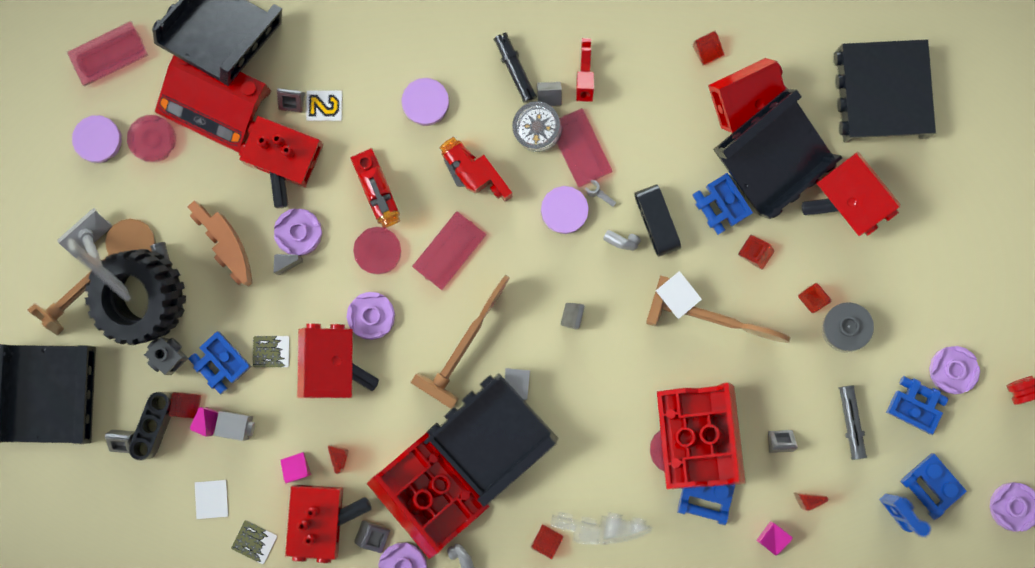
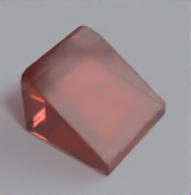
(708, 48)
(756, 251)
(814, 297)
(184, 405)
(338, 457)
(810, 501)
(546, 541)

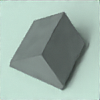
(550, 93)
(290, 100)
(119, 440)
(781, 441)

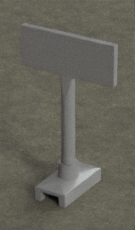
(81, 244)

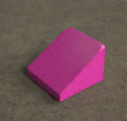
(295, 467)

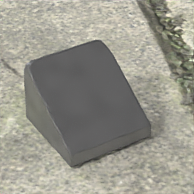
(284, 262)
(572, 315)
(371, 536)

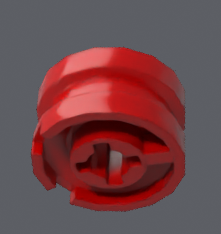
(1022, 390)

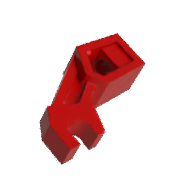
(585, 78)

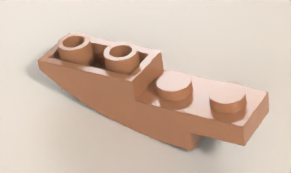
(229, 247)

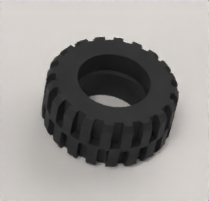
(163, 292)

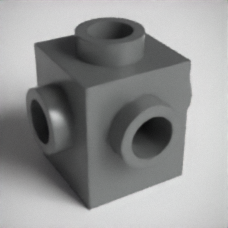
(165, 355)

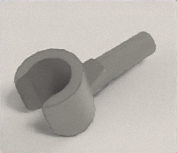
(599, 193)

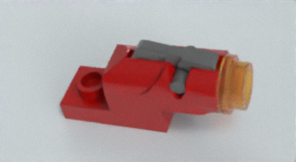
(472, 173)
(376, 188)

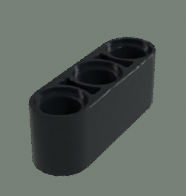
(657, 220)
(143, 433)

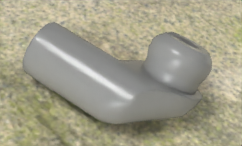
(621, 242)
(459, 552)

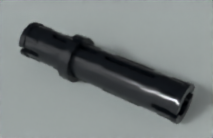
(511, 59)

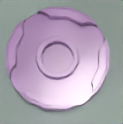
(425, 101)
(96, 139)
(564, 210)
(297, 232)
(371, 315)
(954, 370)
(1013, 506)
(403, 556)

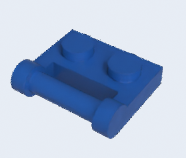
(939, 480)
(716, 494)
(902, 512)

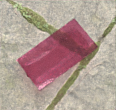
(107, 53)
(582, 149)
(449, 250)

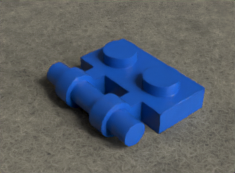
(728, 199)
(224, 357)
(915, 412)

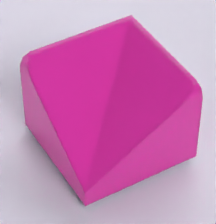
(204, 421)
(774, 538)

